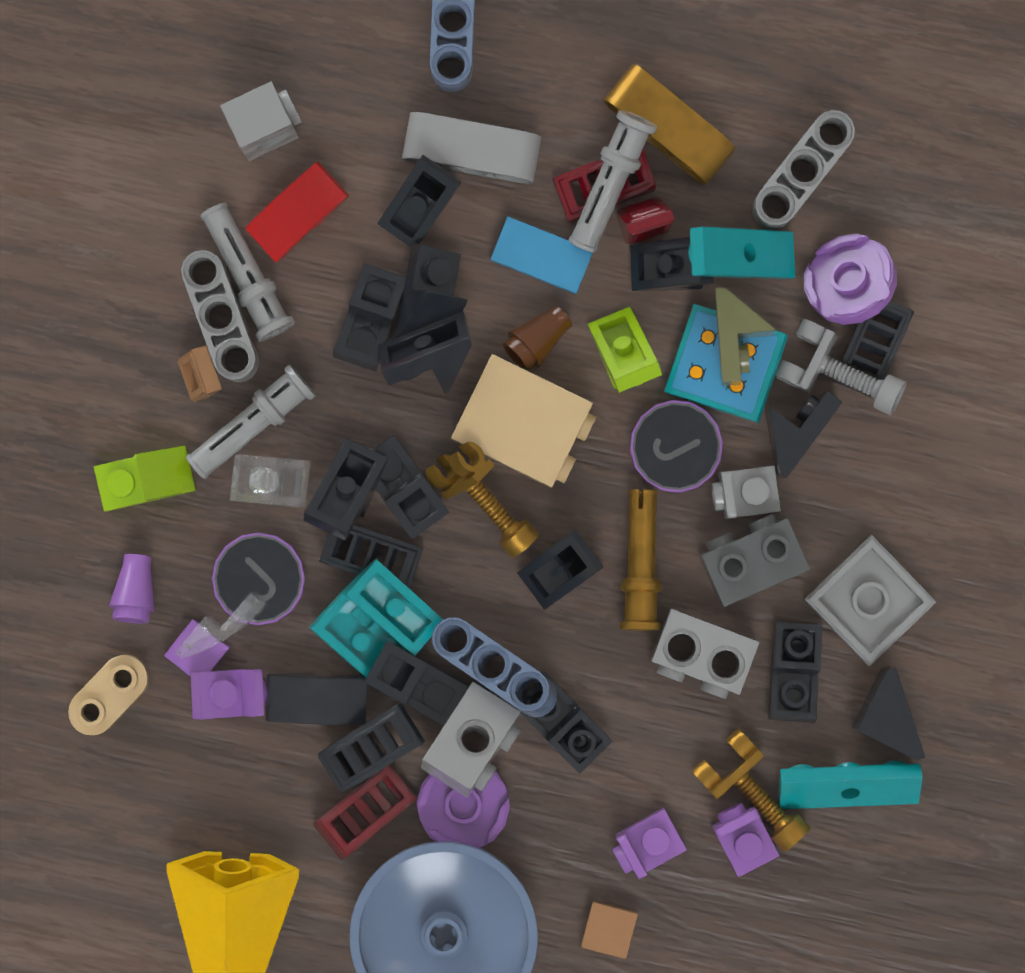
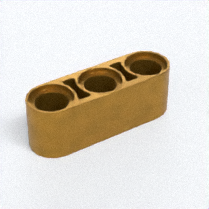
(680, 131)

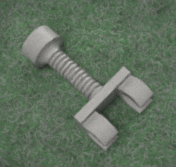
(885, 392)

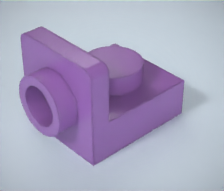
(228, 693)
(744, 838)
(648, 844)

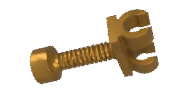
(467, 478)
(787, 828)

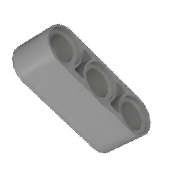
(472, 147)
(818, 154)
(207, 297)

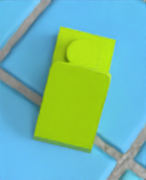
(624, 350)
(144, 478)

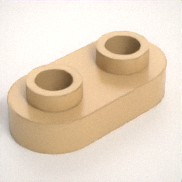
(108, 694)

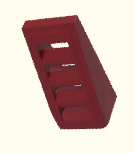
(571, 209)
(645, 220)
(331, 834)

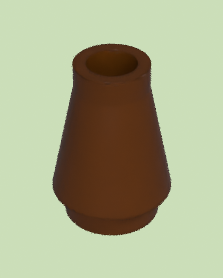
(535, 339)

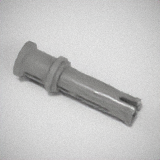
(619, 161)
(257, 296)
(267, 408)

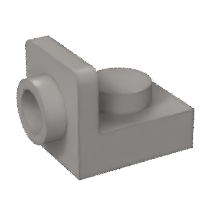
(746, 492)

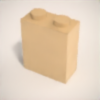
(524, 422)

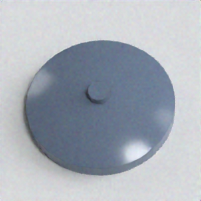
(443, 913)

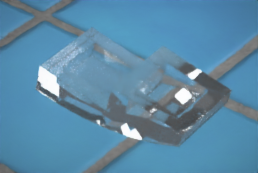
(211, 633)

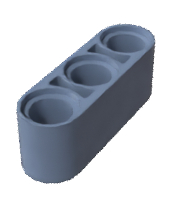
(452, 44)
(479, 651)

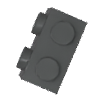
(754, 560)

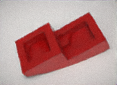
(297, 211)

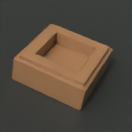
(199, 374)
(609, 929)

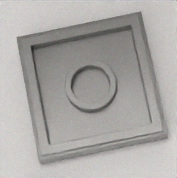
(869, 600)

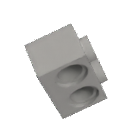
(707, 642)

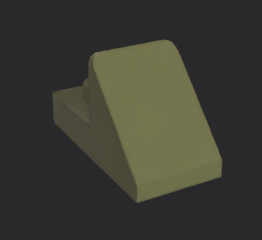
(734, 322)

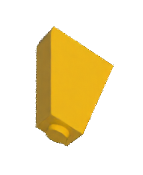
(231, 909)

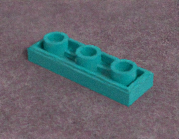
(741, 253)
(849, 785)

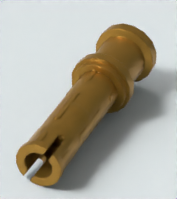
(641, 585)

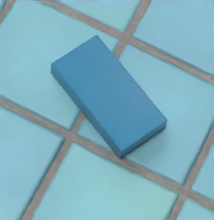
(541, 255)

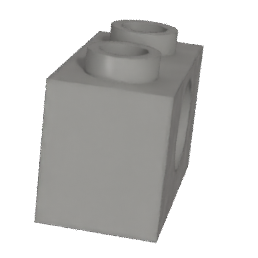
(262, 120)
(476, 713)

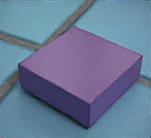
(199, 662)

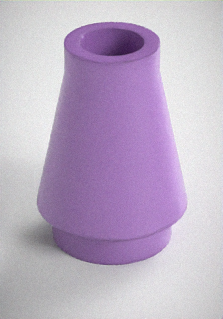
(133, 592)

